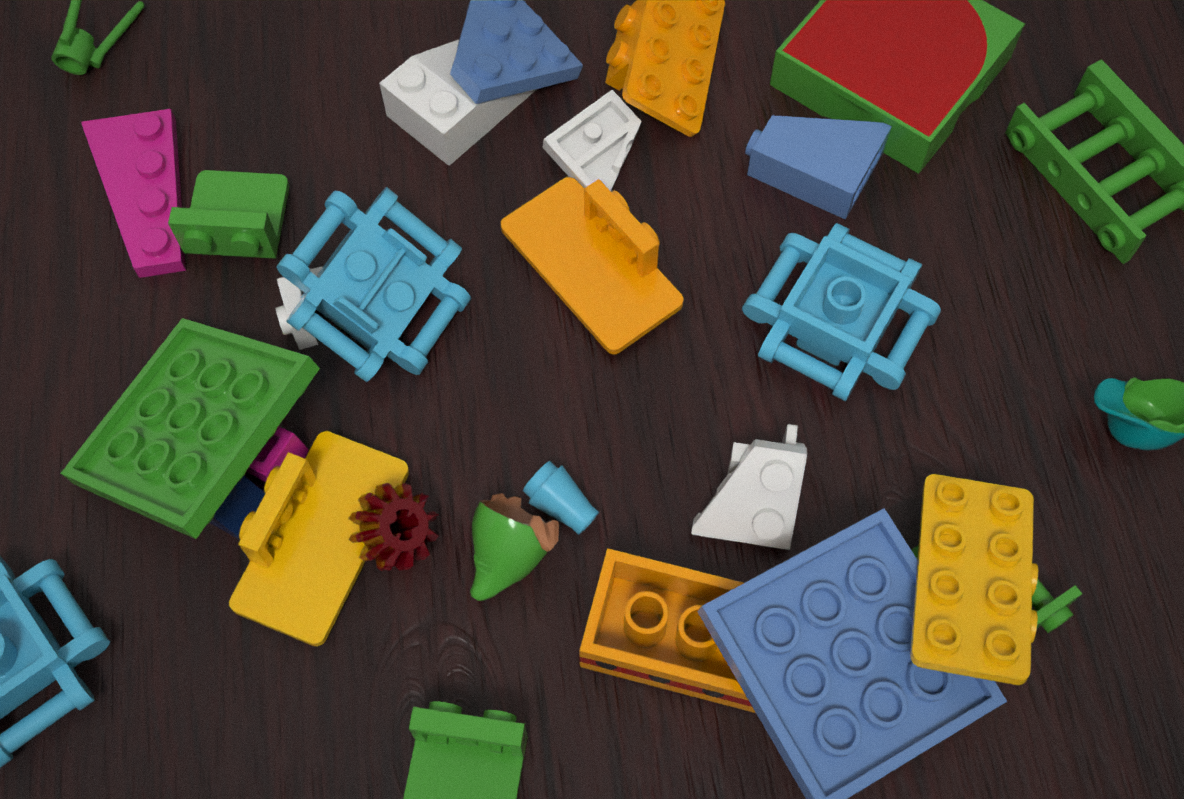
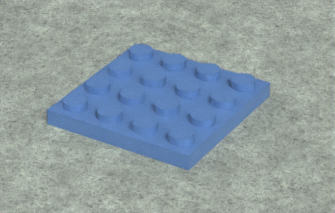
(831, 664)

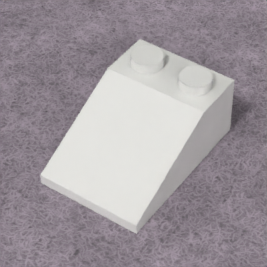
(435, 107)

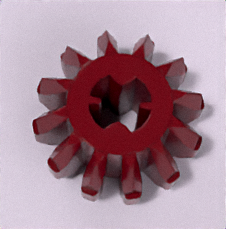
(413, 530)

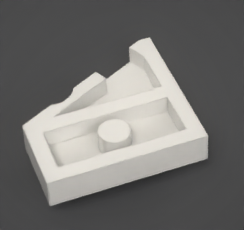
(595, 141)
(757, 498)

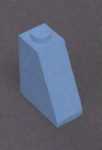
(817, 158)

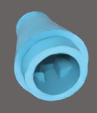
(559, 496)

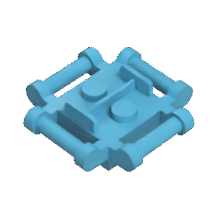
(373, 284)
(841, 310)
(33, 656)

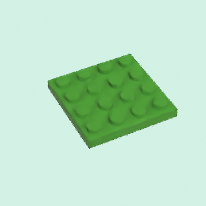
(190, 425)

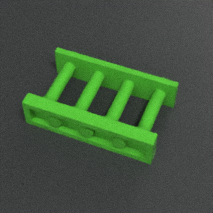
(1125, 122)

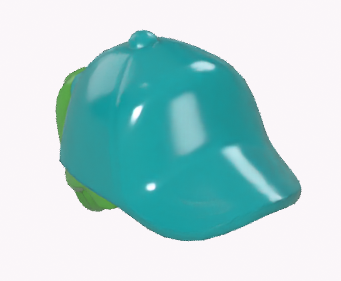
(1143, 412)

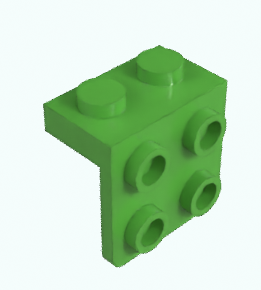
(232, 214)
(464, 754)

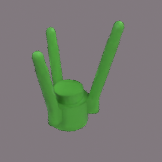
(75, 46)

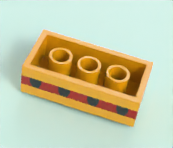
(650, 629)

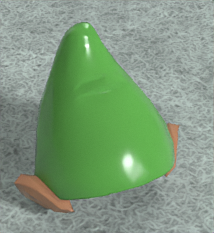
(507, 544)

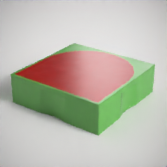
(896, 65)

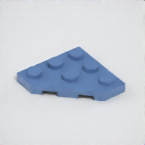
(509, 52)

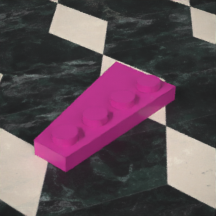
(142, 184)

